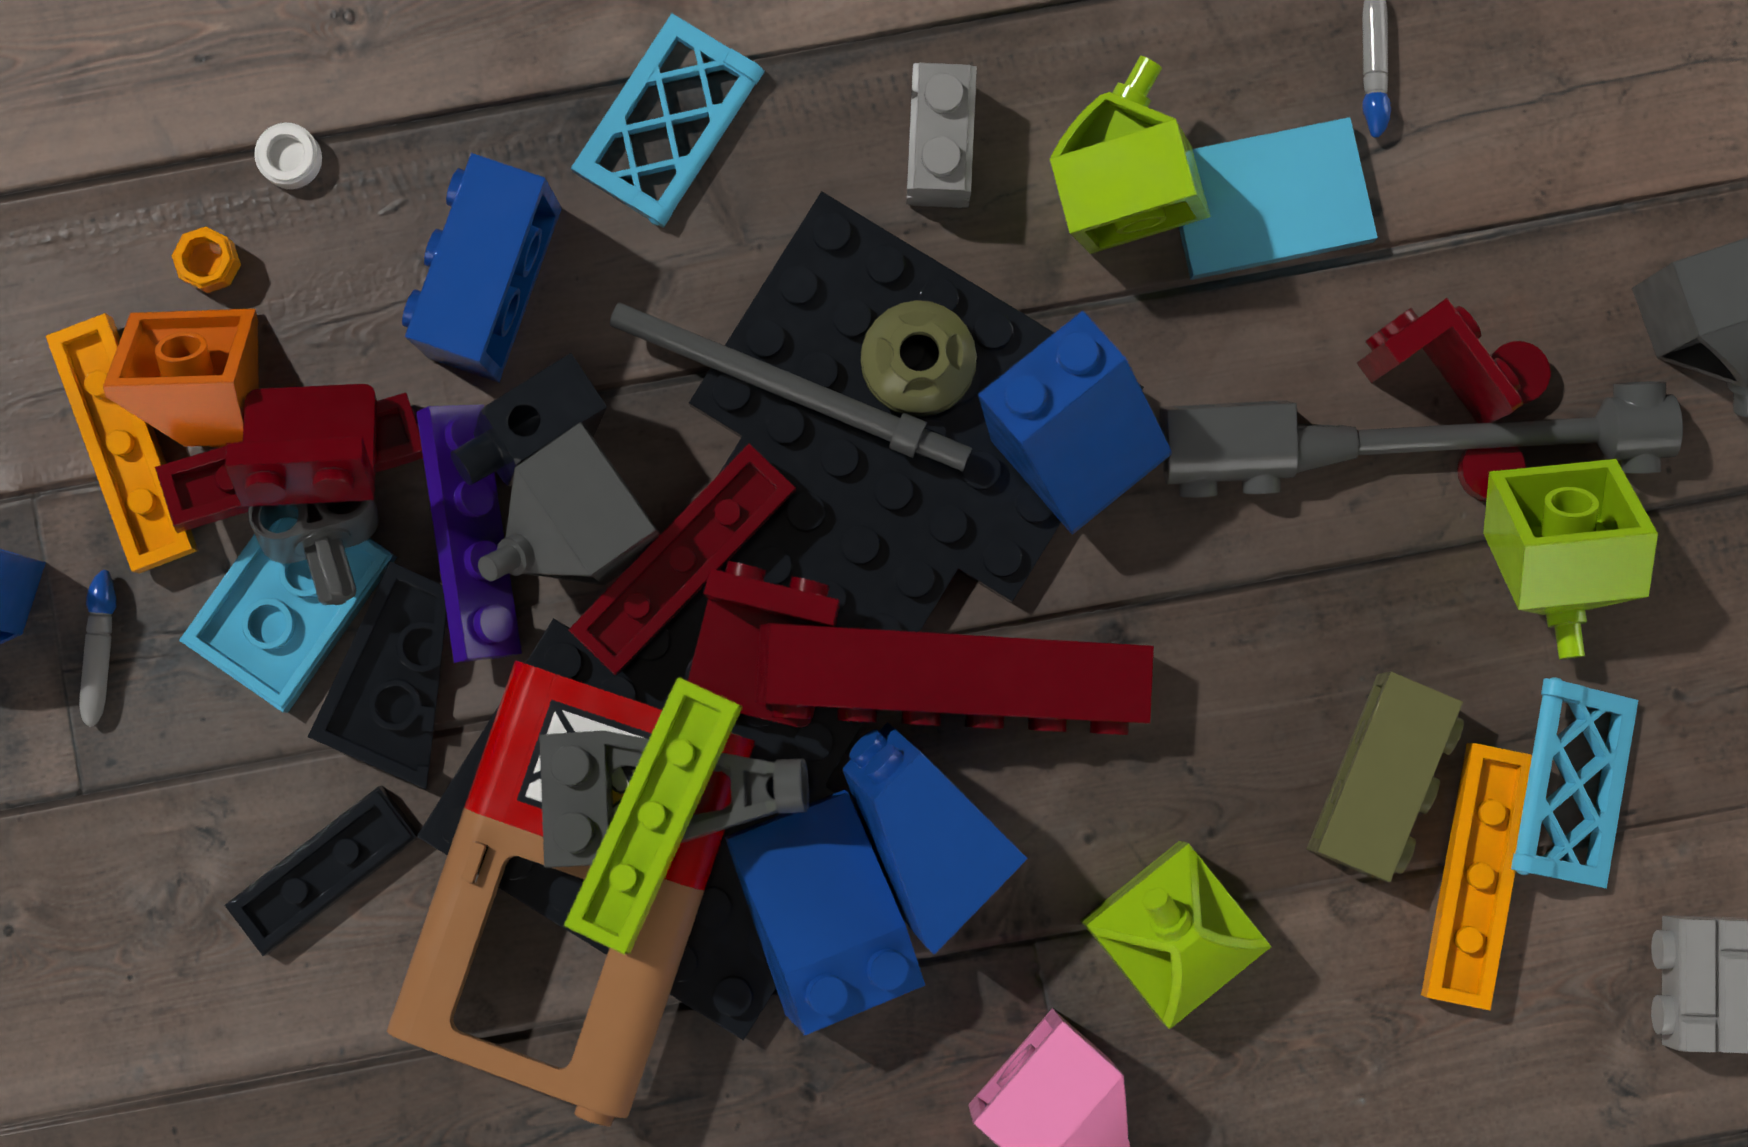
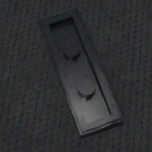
(322, 871)

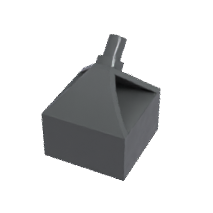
(1700, 315)
(570, 517)

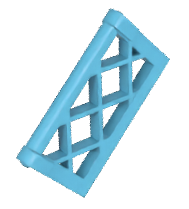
(647, 75)
(1611, 758)

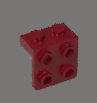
(1452, 344)
(305, 446)
(730, 629)

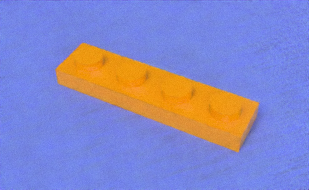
(119, 446)
(1477, 877)

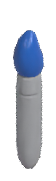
(1376, 102)
(101, 604)

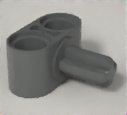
(319, 539)

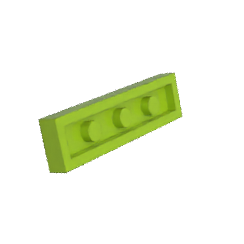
(653, 816)

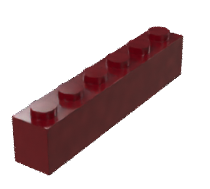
(953, 674)

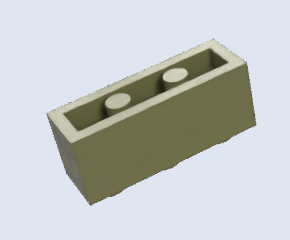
(1387, 777)

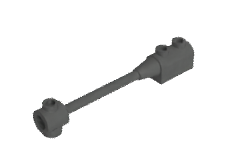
(1266, 443)

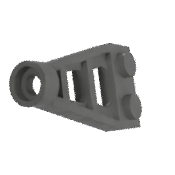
(580, 792)

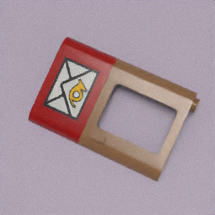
(507, 817)

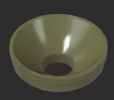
(914, 391)

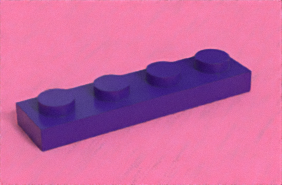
(465, 529)

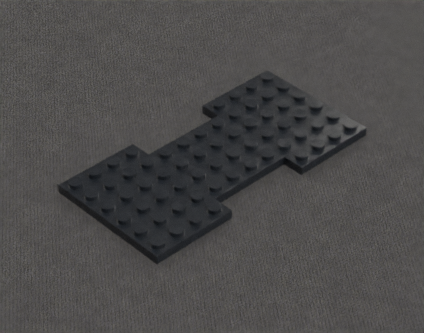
(861, 520)

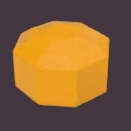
(206, 259)

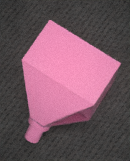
(1054, 1093)

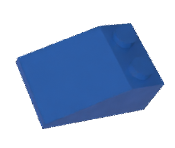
(824, 913)

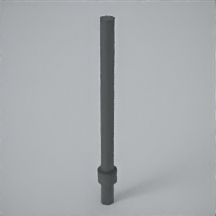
(905, 434)

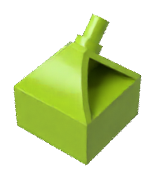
(1126, 168)
(1569, 542)
(1175, 933)

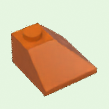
(187, 372)

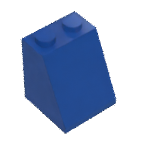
(1074, 422)
(926, 836)

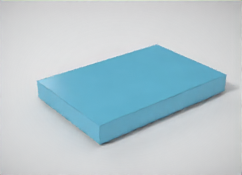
(1279, 199)
(270, 625)

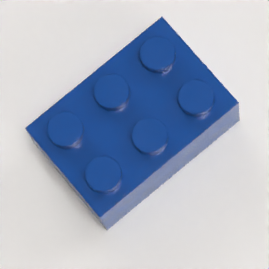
(482, 267)

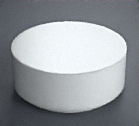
(288, 155)

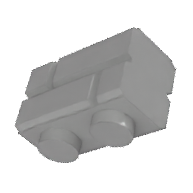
(941, 135)
(1702, 983)

